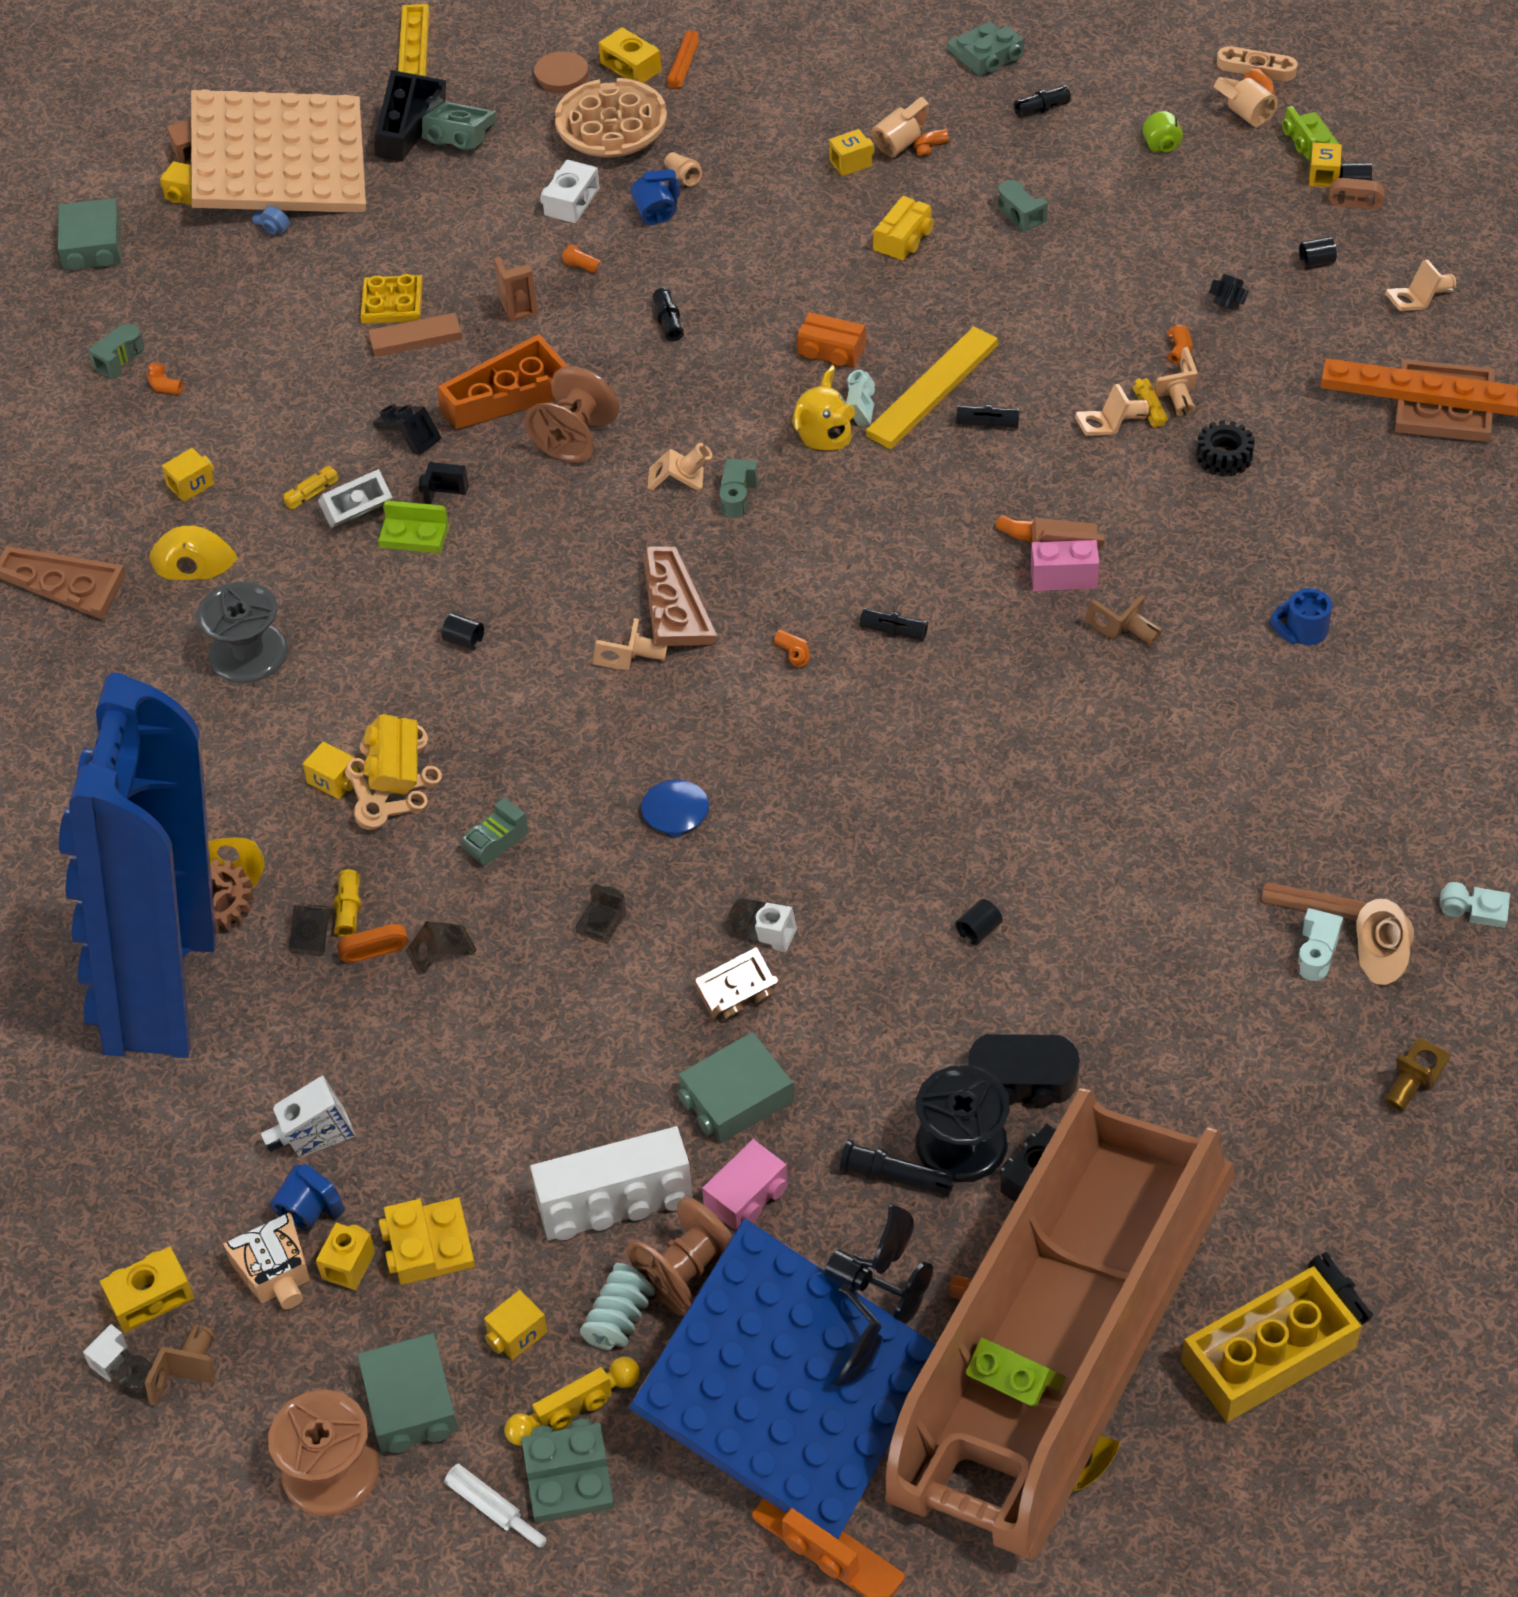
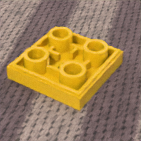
(391, 299)

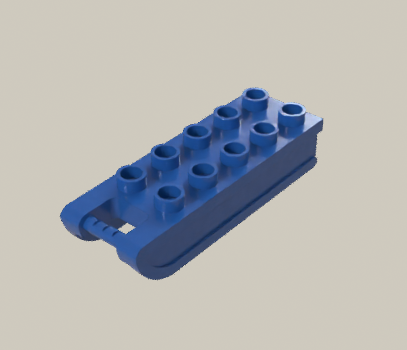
(139, 868)

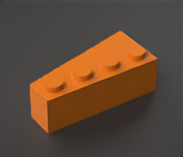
(501, 384)

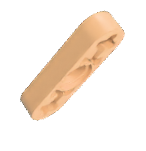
(1231, 59)

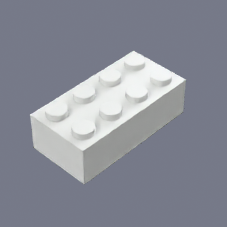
(611, 1183)

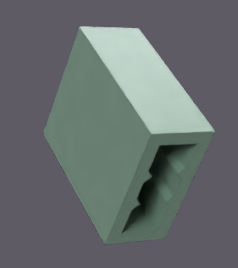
(89, 234)
(735, 1088)
(408, 1394)

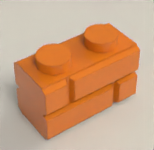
(831, 339)

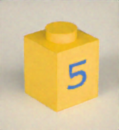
(851, 152)
(1324, 164)
(188, 474)
(327, 770)
(515, 1325)

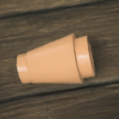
(686, 169)

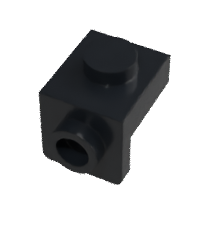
(443, 478)

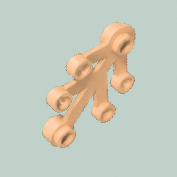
(377, 801)

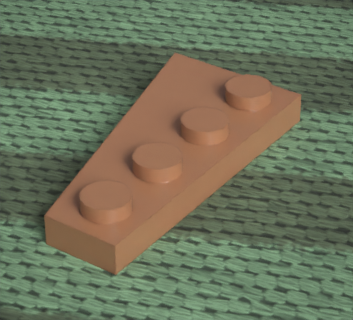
(65, 579)
(673, 601)

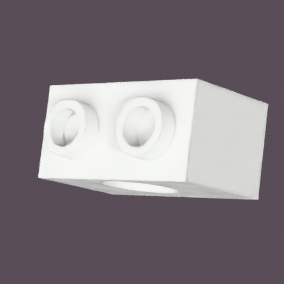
(570, 191)
(354, 498)

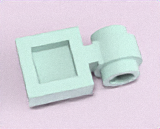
(860, 390)
(1484, 905)

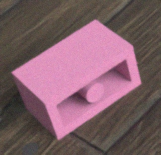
(1064, 565)
(746, 1185)

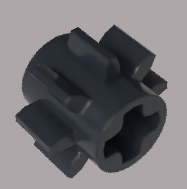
(1228, 291)

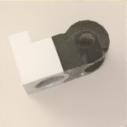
(762, 923)
(117, 1365)

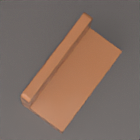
(516, 290)
(1058, 530)

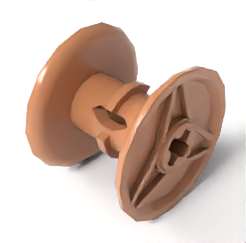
(563, 427)
(685, 1256)
(323, 1452)

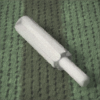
(491, 1503)

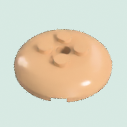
(611, 117)

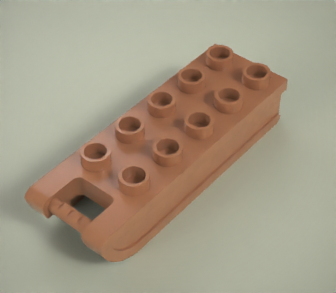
(1074, 1288)

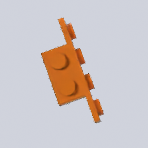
(838, 1558)

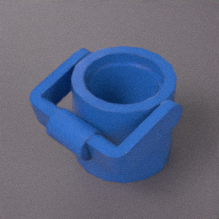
(653, 197)
(1307, 617)
(306, 1196)

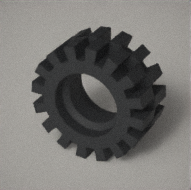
(1225, 460)

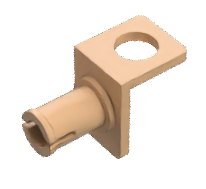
(1424, 285)
(1179, 385)
(1115, 410)
(683, 468)
(637, 647)

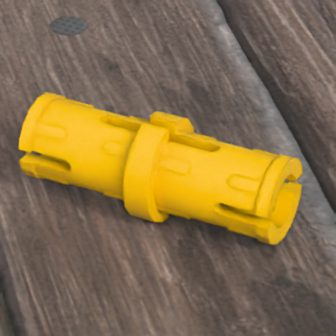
(347, 903)

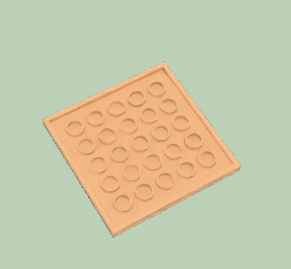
(276, 151)

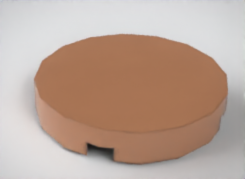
(561, 71)

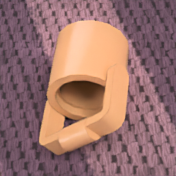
(1248, 99)
(900, 128)

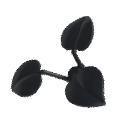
(854, 1275)

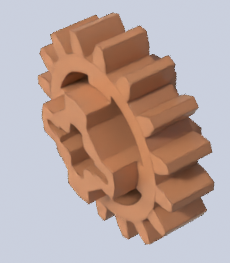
(229, 899)

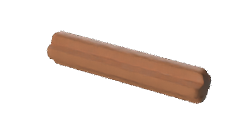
(1304, 899)

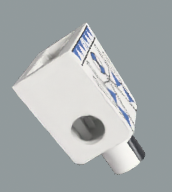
(309, 1120)

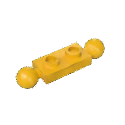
(583, 1394)

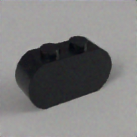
(1029, 1066)

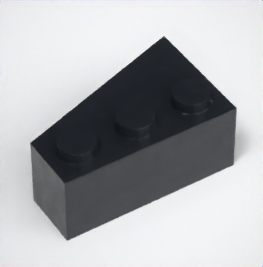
(402, 112)

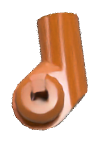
(1261, 78)
(923, 143)
(574, 257)
(1182, 338)
(160, 381)
(1016, 528)
(796, 647)

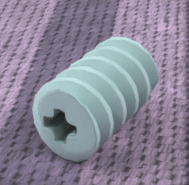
(617, 1308)

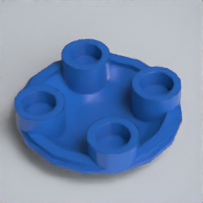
(675, 807)

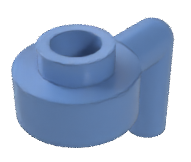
(272, 220)

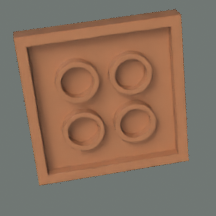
(1443, 420)

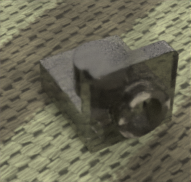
(602, 914)

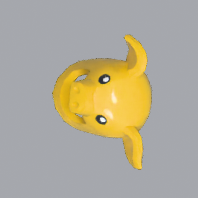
(821, 410)

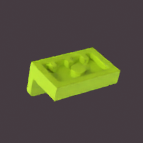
(1306, 130)
(414, 527)
(1012, 1372)

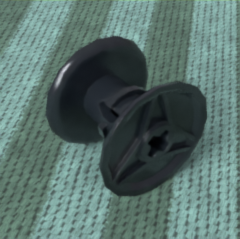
(962, 1122)

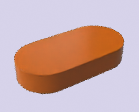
(372, 943)

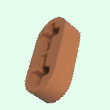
(1357, 193)

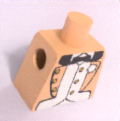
(271, 1261)

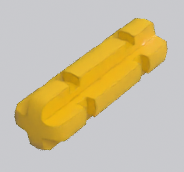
(1144, 390)
(310, 487)

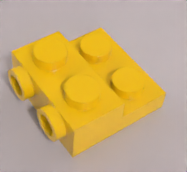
(426, 1239)

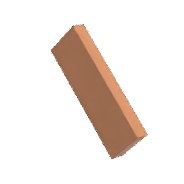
(415, 334)

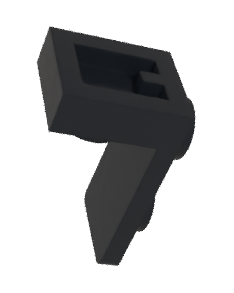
(413, 423)

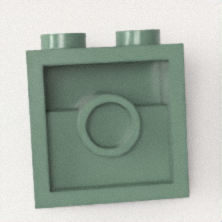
(987, 48)
(457, 125)
(567, 1471)

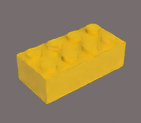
(1270, 1344)

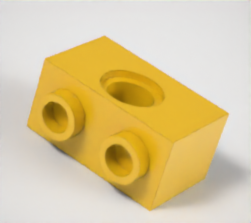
(630, 56)
(139, 1306)

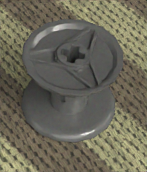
(240, 623)

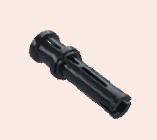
(878, 1164)

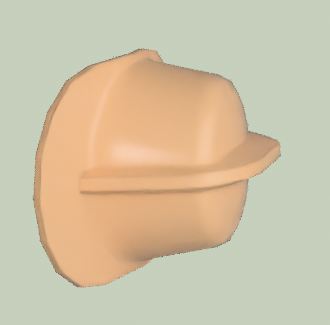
(1380, 926)

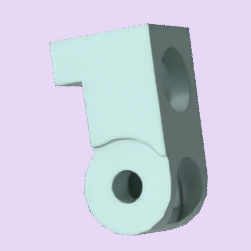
(1318, 952)

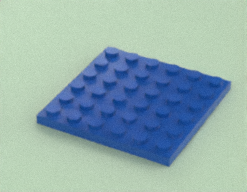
(755, 1376)

